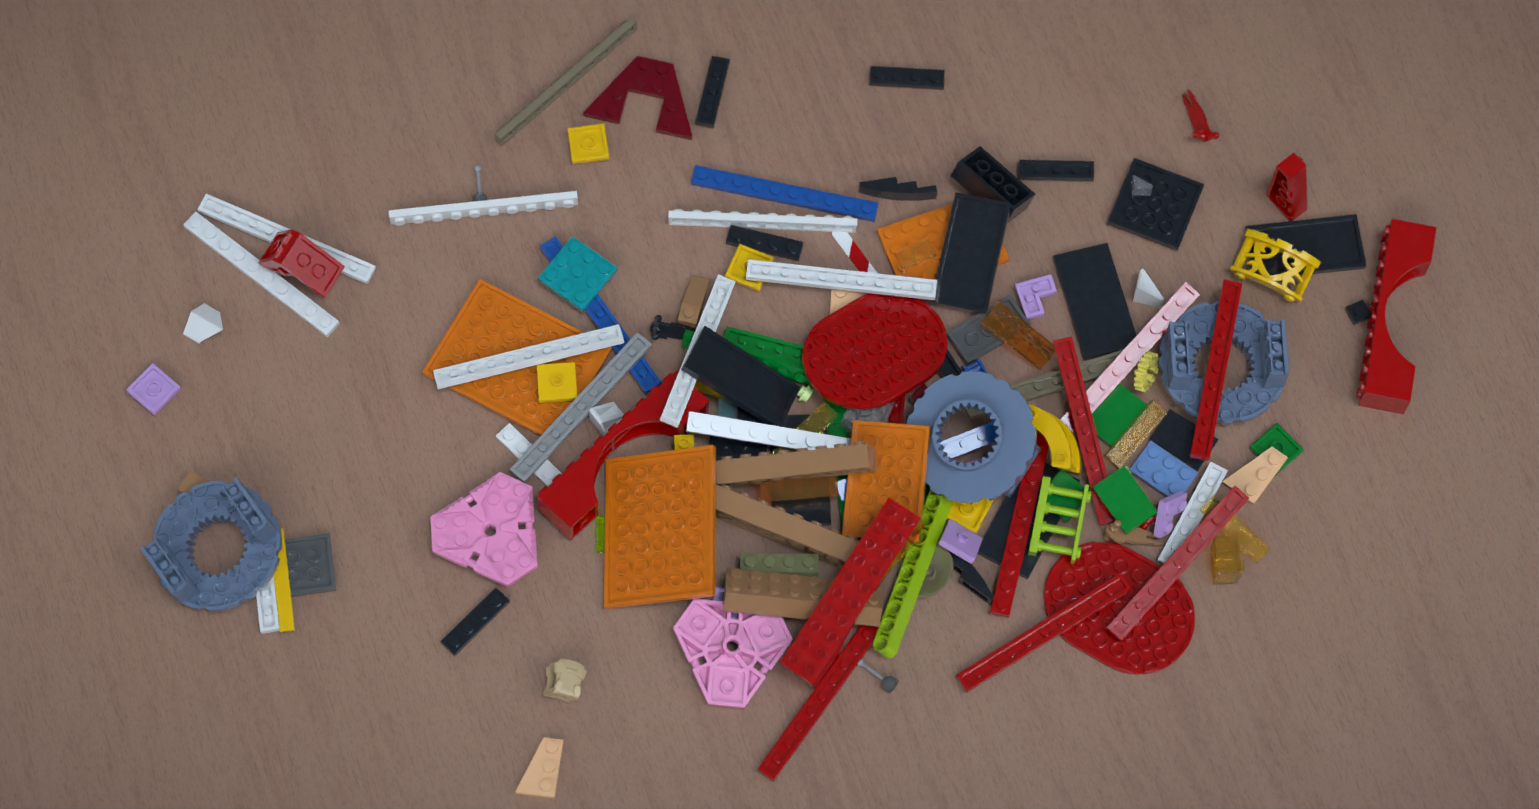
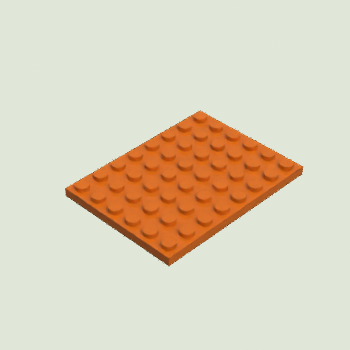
(500, 323)
(660, 527)

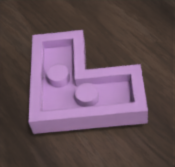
(1031, 291)
(1166, 510)

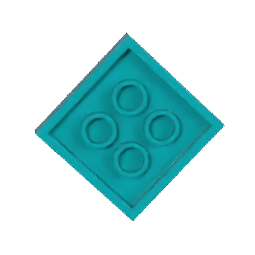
(577, 274)

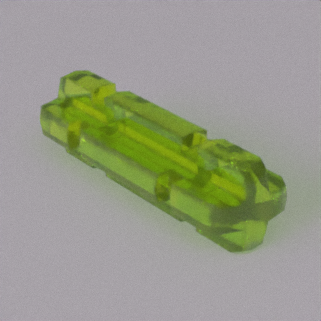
(600, 534)

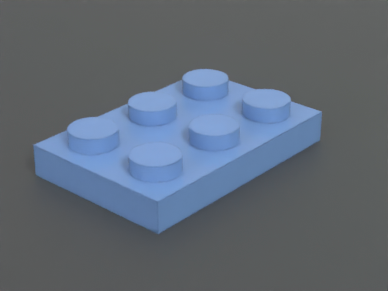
(1162, 471)

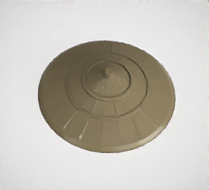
(938, 573)

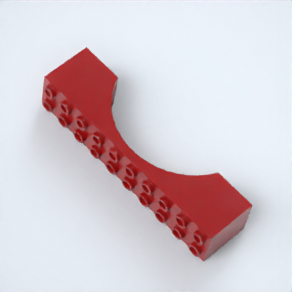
(1386, 374)
(571, 498)
(859, 578)

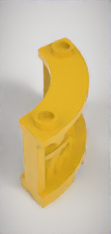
(1261, 242)
(1061, 440)

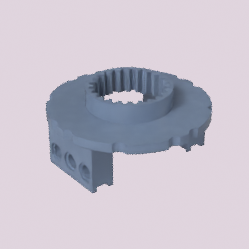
(1259, 338)
(1011, 455)
(179, 525)

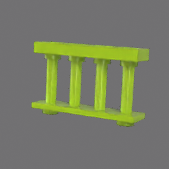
(1041, 526)

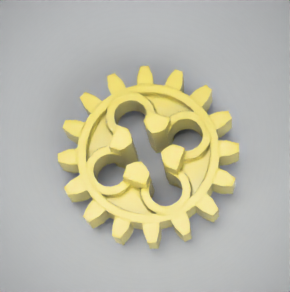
(1146, 371)

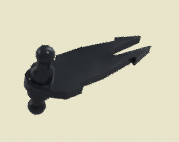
(668, 330)

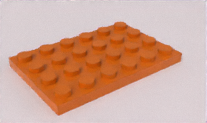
(914, 229)
(899, 475)

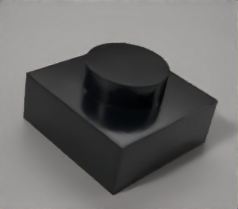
(1358, 312)

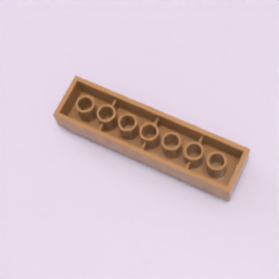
(801, 464)
(783, 527)
(786, 595)

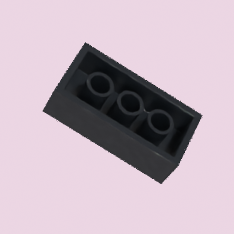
(990, 179)

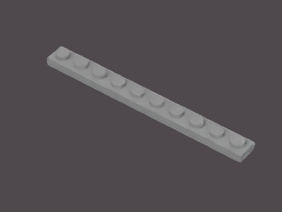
(579, 408)

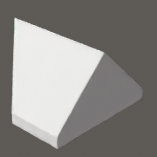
(1146, 291)
(203, 323)
(605, 416)

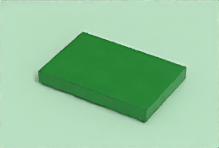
(1116, 414)
(1125, 500)

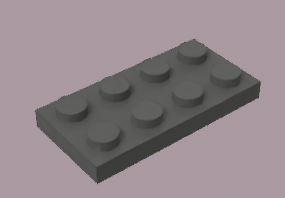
(974, 339)

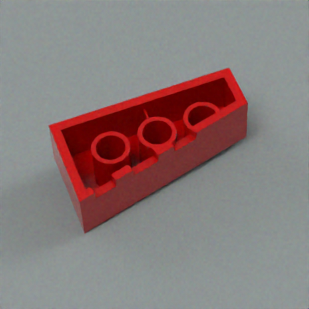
(1289, 187)

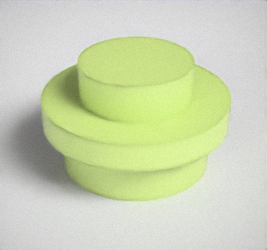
(804, 393)

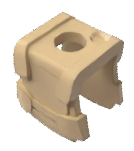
(564, 680)

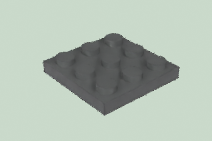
(310, 565)

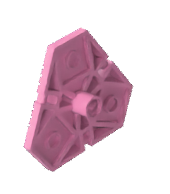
(502, 507)
(729, 675)

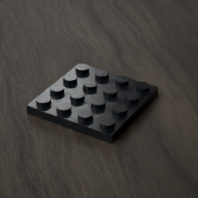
(1161, 215)

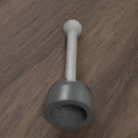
(479, 196)
(888, 682)

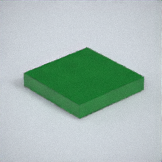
(1280, 440)
(1064, 480)

